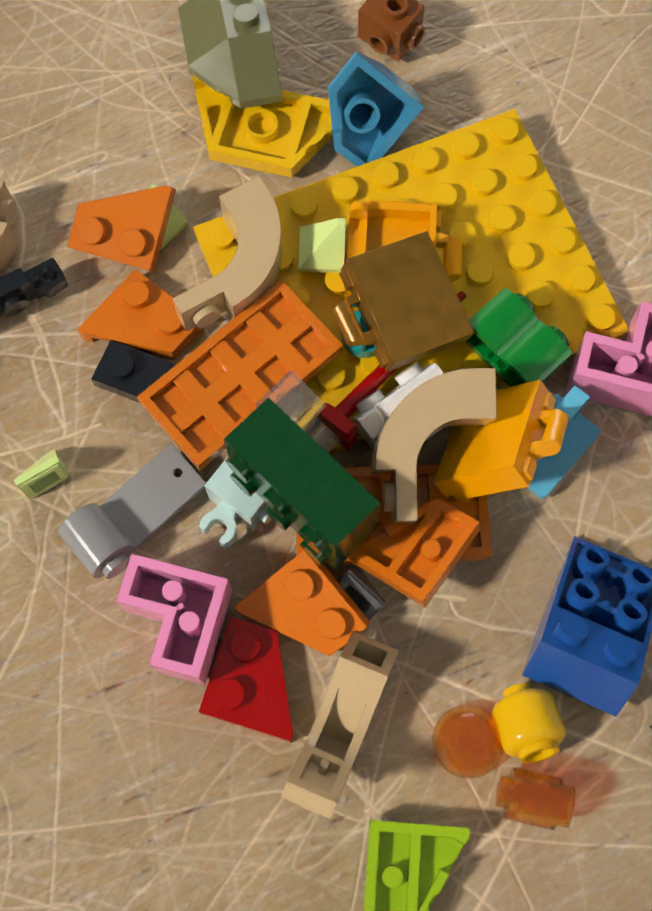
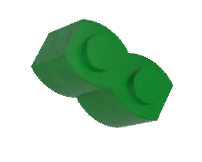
(515, 340)

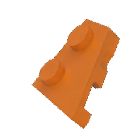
(124, 226)
(140, 318)
(419, 554)
(305, 605)

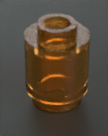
(535, 799)

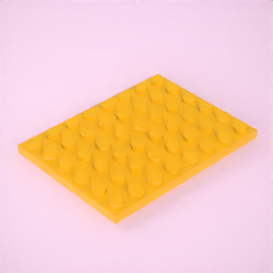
(490, 198)

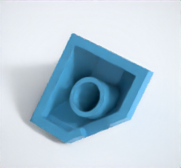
(369, 109)

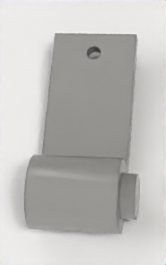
(113, 531)

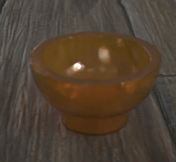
(467, 741)

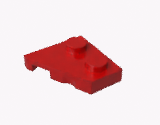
(249, 682)

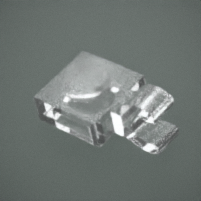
(302, 407)

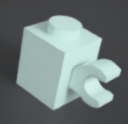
(231, 505)

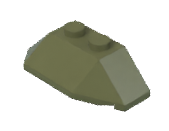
(232, 49)

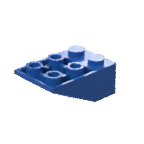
(594, 628)

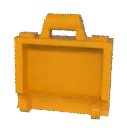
(386, 222)
(504, 452)

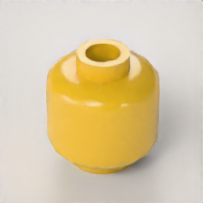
(528, 723)

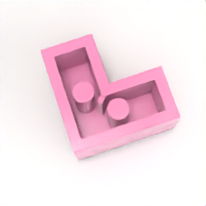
(615, 369)
(190, 609)

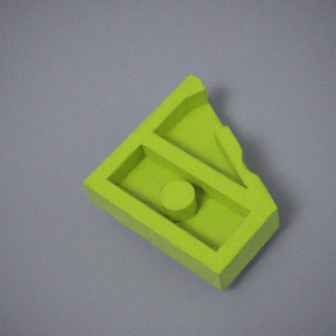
(409, 864)

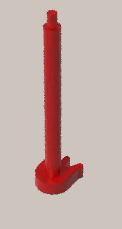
(337, 417)

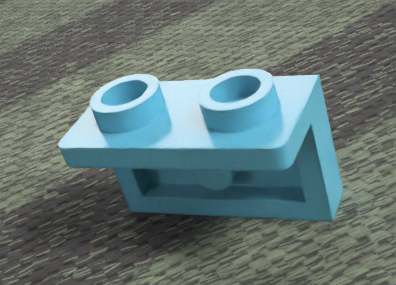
(577, 439)

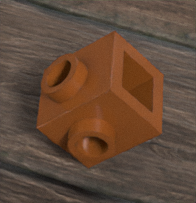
(391, 26)

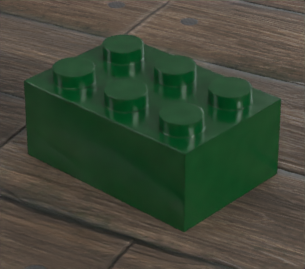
(301, 485)

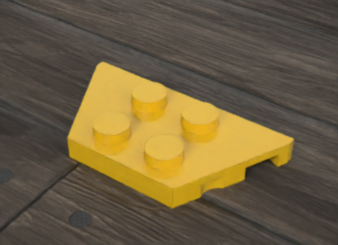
(264, 137)

